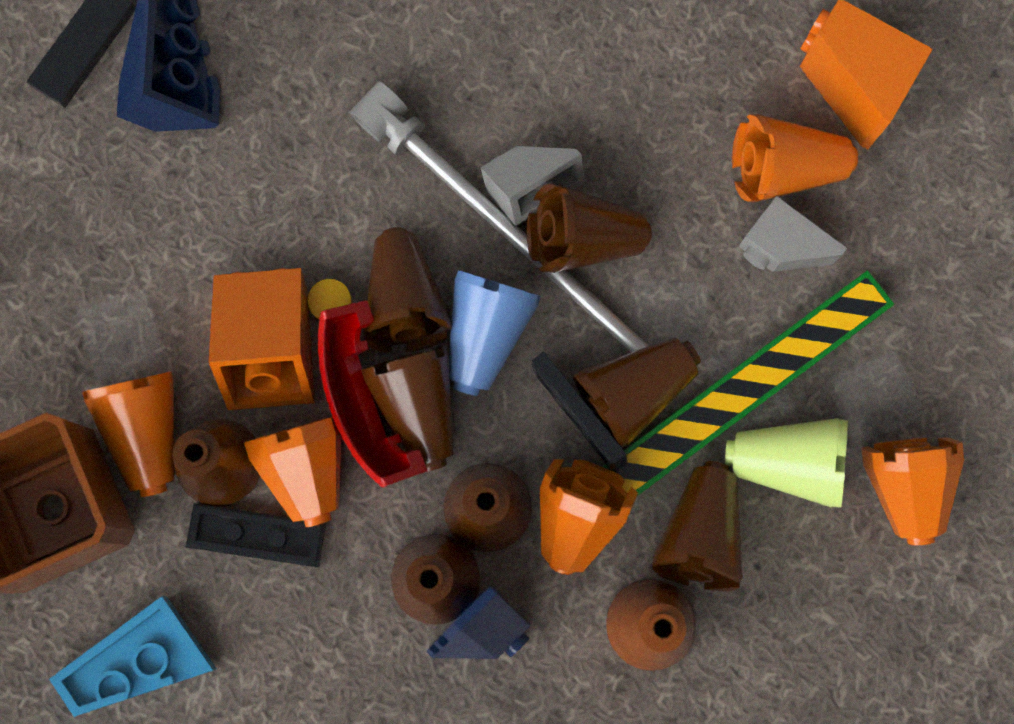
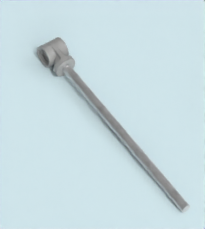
(383, 114)

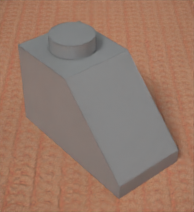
(522, 171)
(788, 241)

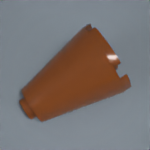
(633, 619)

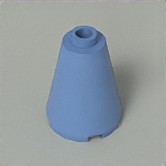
(485, 329)

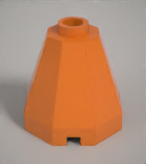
(301, 469)
(915, 484)
(580, 513)

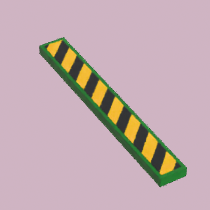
(753, 382)

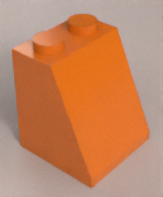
(861, 68)
(261, 339)

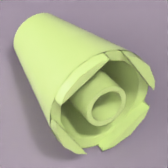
(794, 459)

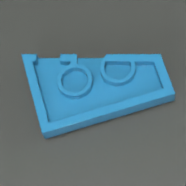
(133, 660)

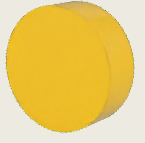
(328, 295)

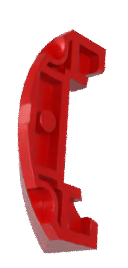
(352, 400)

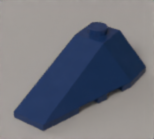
(165, 70)
(483, 631)

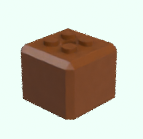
(62, 460)

